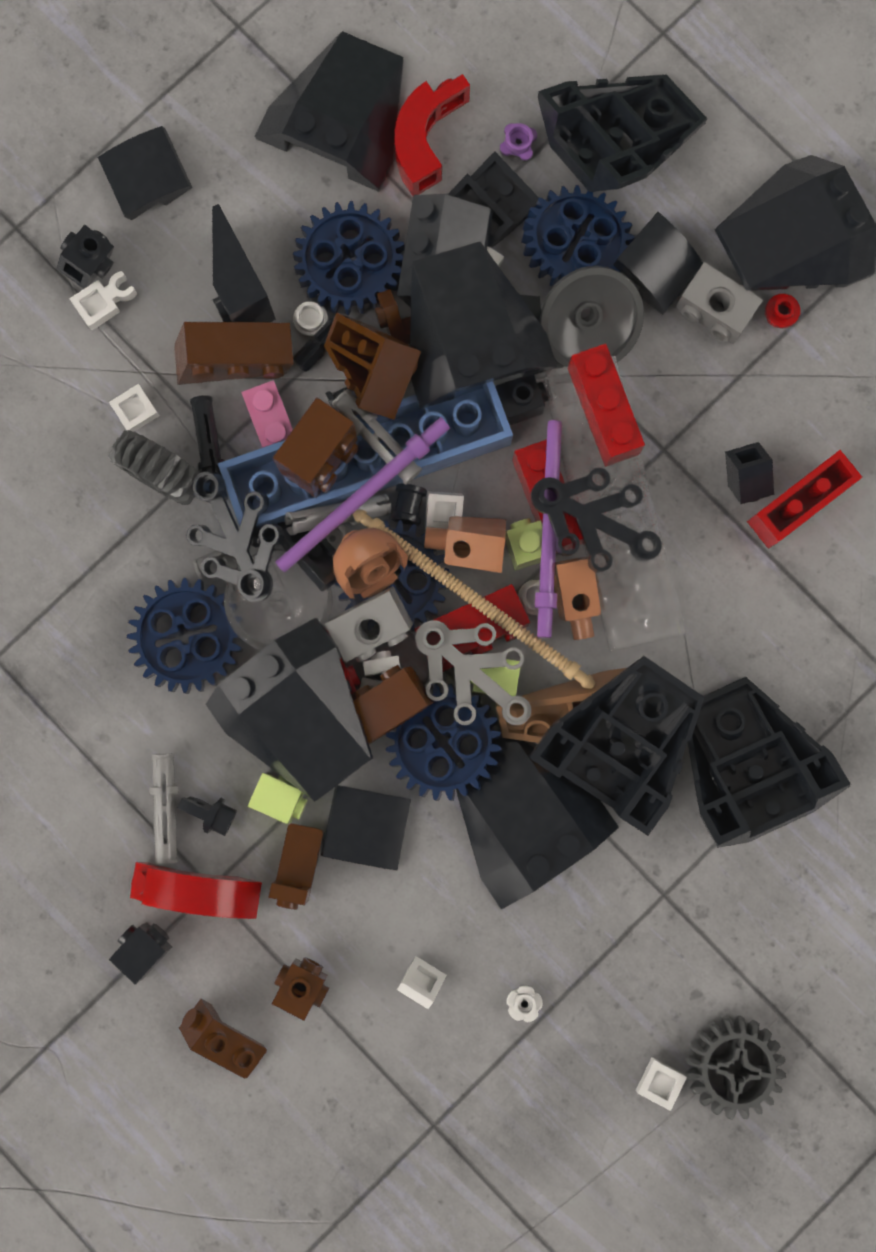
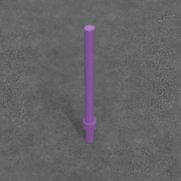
(416, 448)
(546, 598)

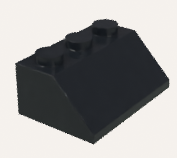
(437, 226)

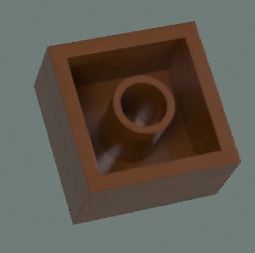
(317, 448)

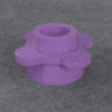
(522, 132)

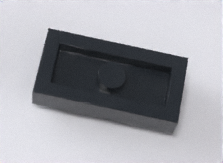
(317, 562)

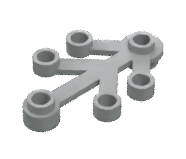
(469, 668)

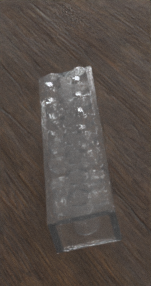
(634, 595)

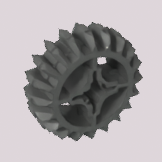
(154, 466)
(764, 1074)

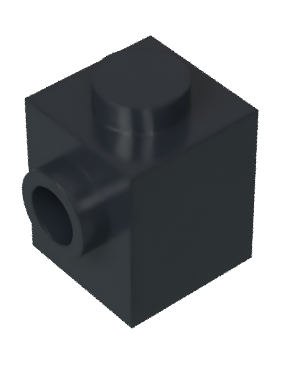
(522, 398)
(749, 473)
(140, 951)

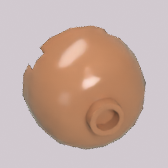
(367, 562)

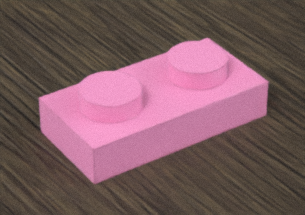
(267, 413)

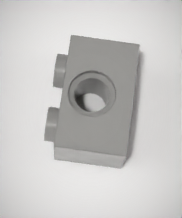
(714, 286)
(385, 609)

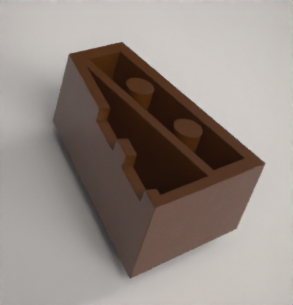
(232, 351)
(373, 363)

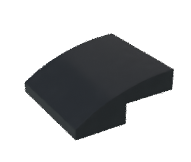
(145, 172)
(500, 189)
(659, 263)
(366, 827)

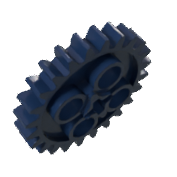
(550, 224)
(327, 237)
(423, 598)
(193, 666)
(418, 762)

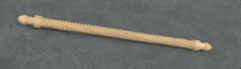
(569, 668)

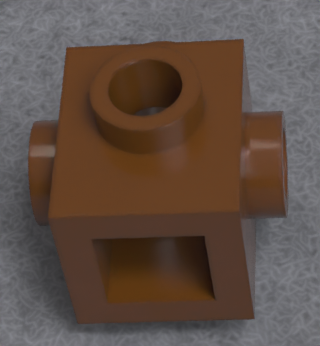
(291, 996)

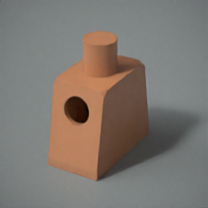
(482, 544)
(571, 579)

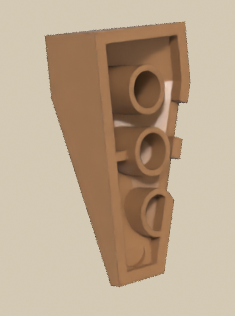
(549, 706)

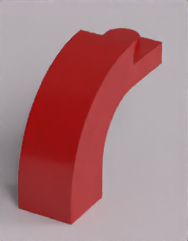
(419, 113)
(195, 892)

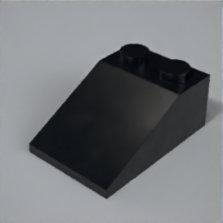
(234, 279)

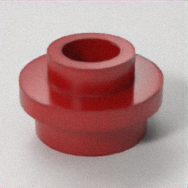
(780, 320)

